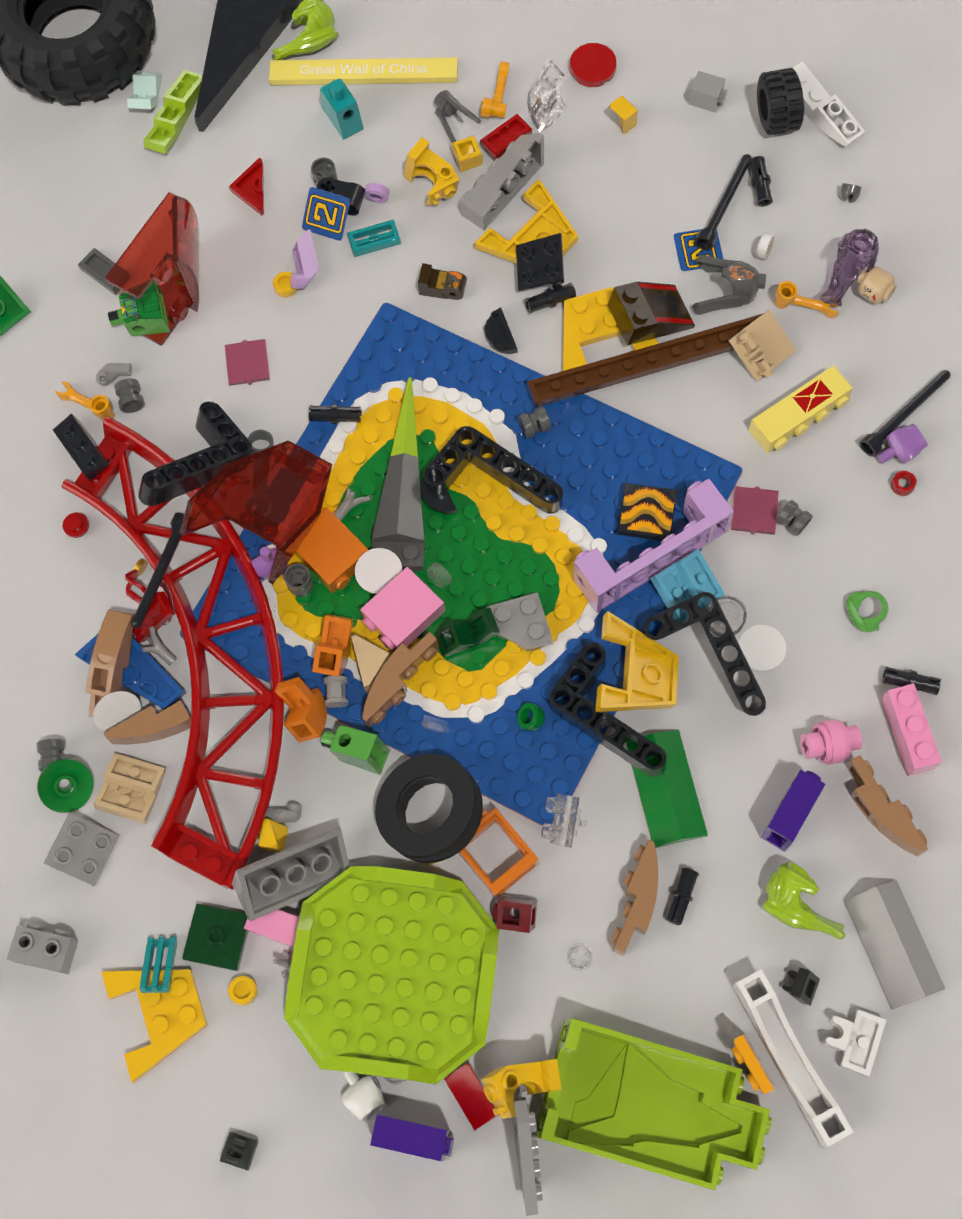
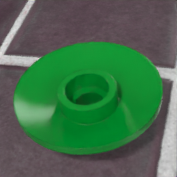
(68, 798)

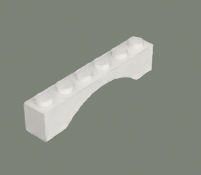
(803, 1081)

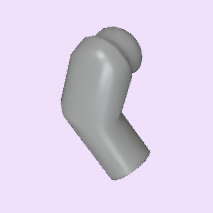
(111, 371)
(292, 814)

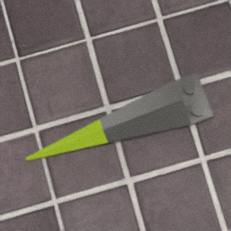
(400, 509)

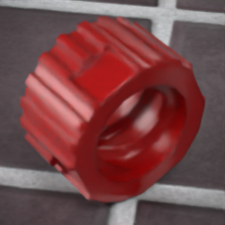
(909, 477)

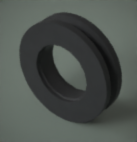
(457, 828)

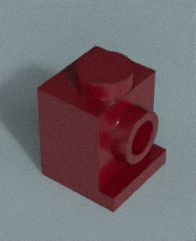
(506, 921)

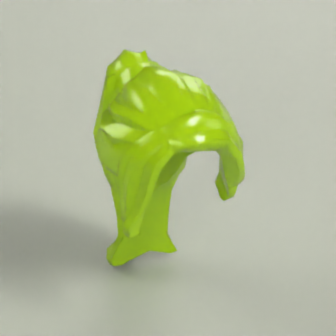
(317, 32)
(787, 906)

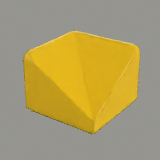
(626, 112)
(467, 153)
(272, 836)

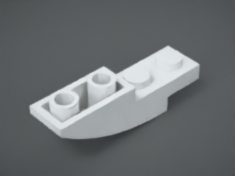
(826, 111)

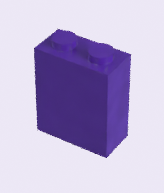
(793, 810)
(411, 1138)

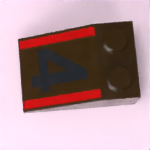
(648, 311)

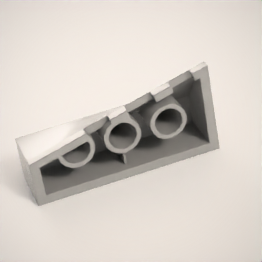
(503, 180)

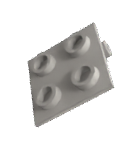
(81, 849)

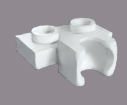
(857, 1041)

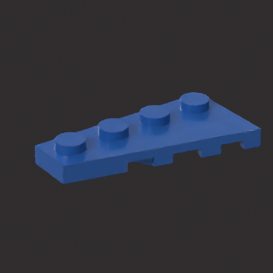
(142, 676)

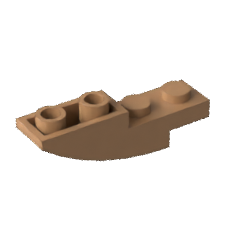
(109, 656)
(388, 685)
(889, 819)
(642, 887)

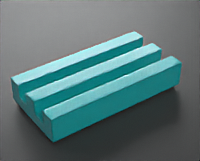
(374, 241)
(160, 944)

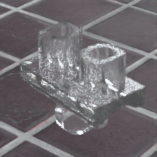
(565, 820)

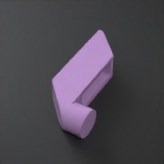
(305, 261)

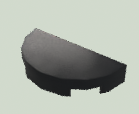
(499, 334)
(438, 502)

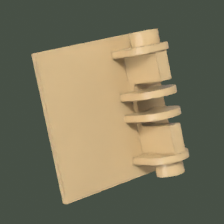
(762, 346)

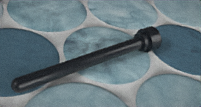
(707, 237)
(872, 443)
(159, 572)

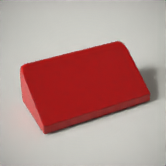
(470, 1096)

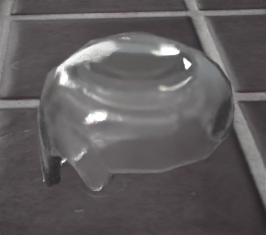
(734, 611)

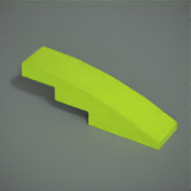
(174, 113)

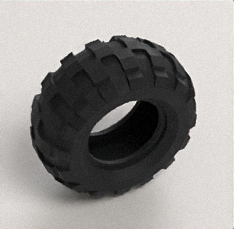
(78, 64)

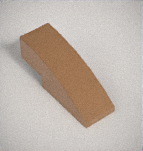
(151, 725)

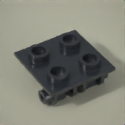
(540, 262)

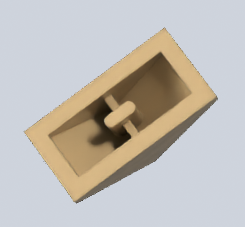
(369, 659)

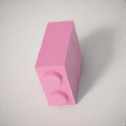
(402, 610)

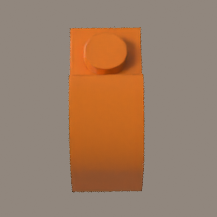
(335, 646)
(307, 709)

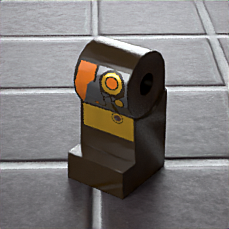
(441, 283)

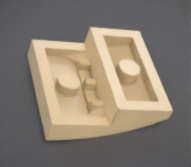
(130, 788)

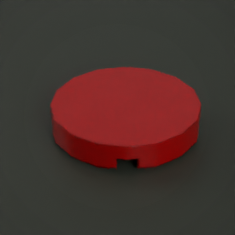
(593, 64)

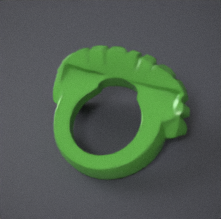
(866, 624)

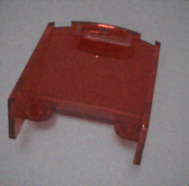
(166, 255)

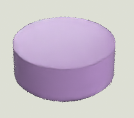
(376, 192)

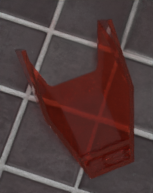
(269, 494)

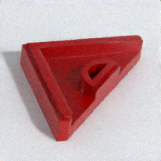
(250, 186)

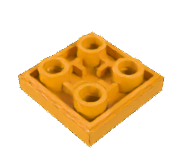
(758, 1075)

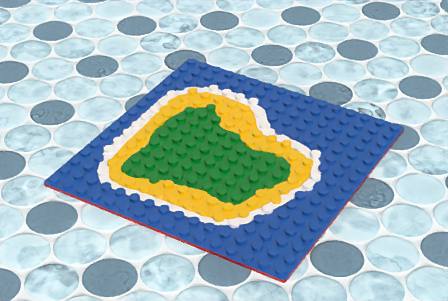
(491, 548)

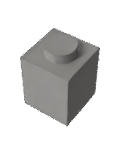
(707, 91)

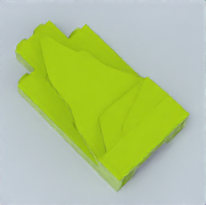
(650, 1106)

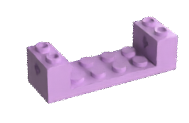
(708, 519)

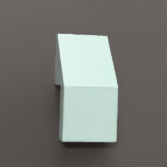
(146, 90)

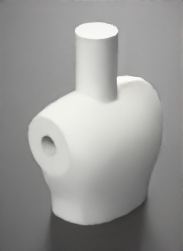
(363, 1097)

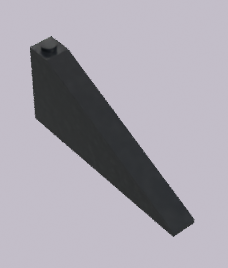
(237, 42)

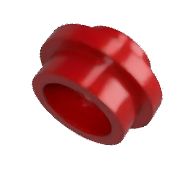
(75, 525)

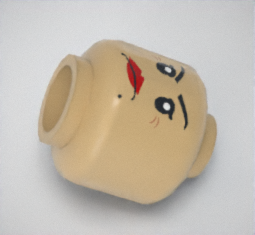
(876, 285)

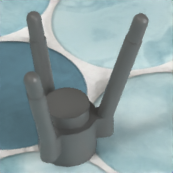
(449, 105)

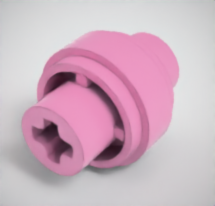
(831, 741)

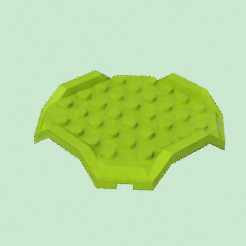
(392, 974)

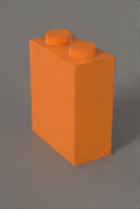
(331, 551)

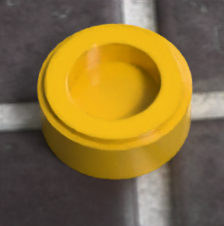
(283, 286)
(243, 990)

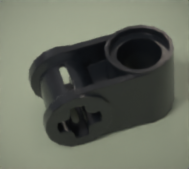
(347, 189)

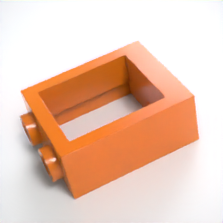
(517, 871)

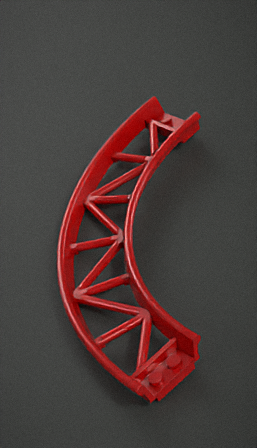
(174, 839)

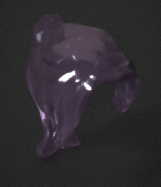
(854, 254)

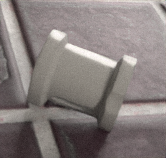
(335, 691)

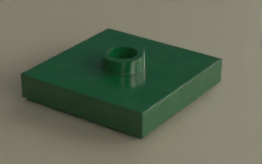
(216, 937)

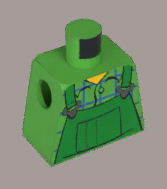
(142, 315)
(357, 748)

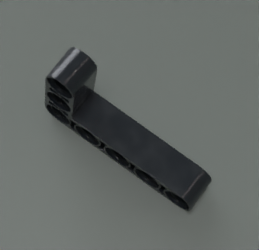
(494, 467)
(197, 469)
(717, 643)
(593, 726)

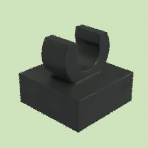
(804, 985)
(239, 1151)

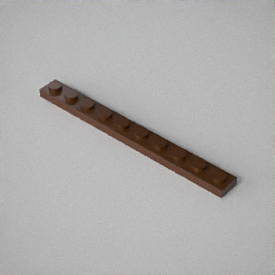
(635, 364)

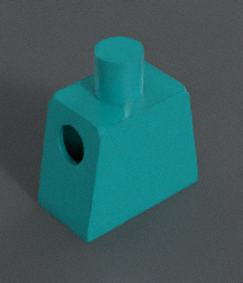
(337, 100)

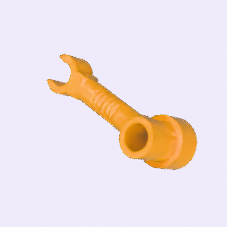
(495, 107)
(787, 294)
(98, 404)

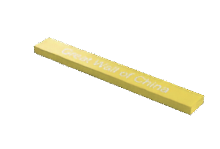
(363, 71)

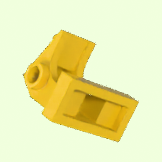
(424, 162)
(503, 1082)

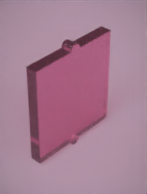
(247, 362)
(755, 510)

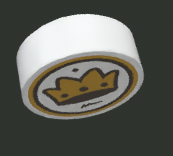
(765, 246)

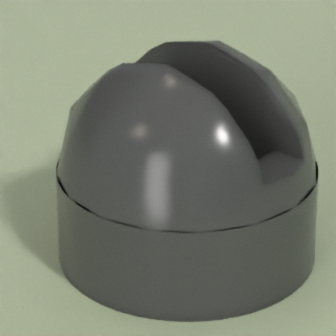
(850, 190)

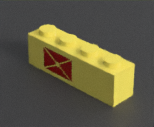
(800, 409)

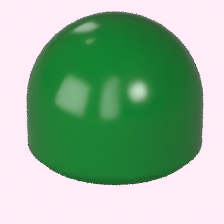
(537, 720)

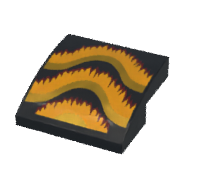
(647, 512)

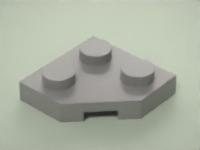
(523, 622)

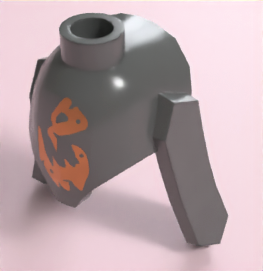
(742, 277)

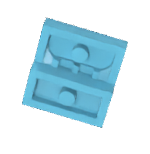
(684, 580)

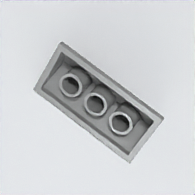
(290, 874)
(894, 944)

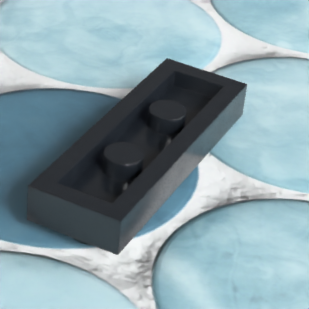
(81, 447)

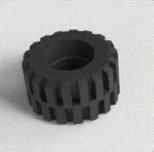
(780, 101)

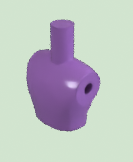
(904, 443)
(264, 563)

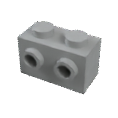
(43, 949)

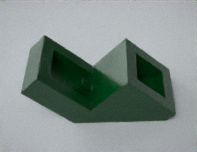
(468, 633)

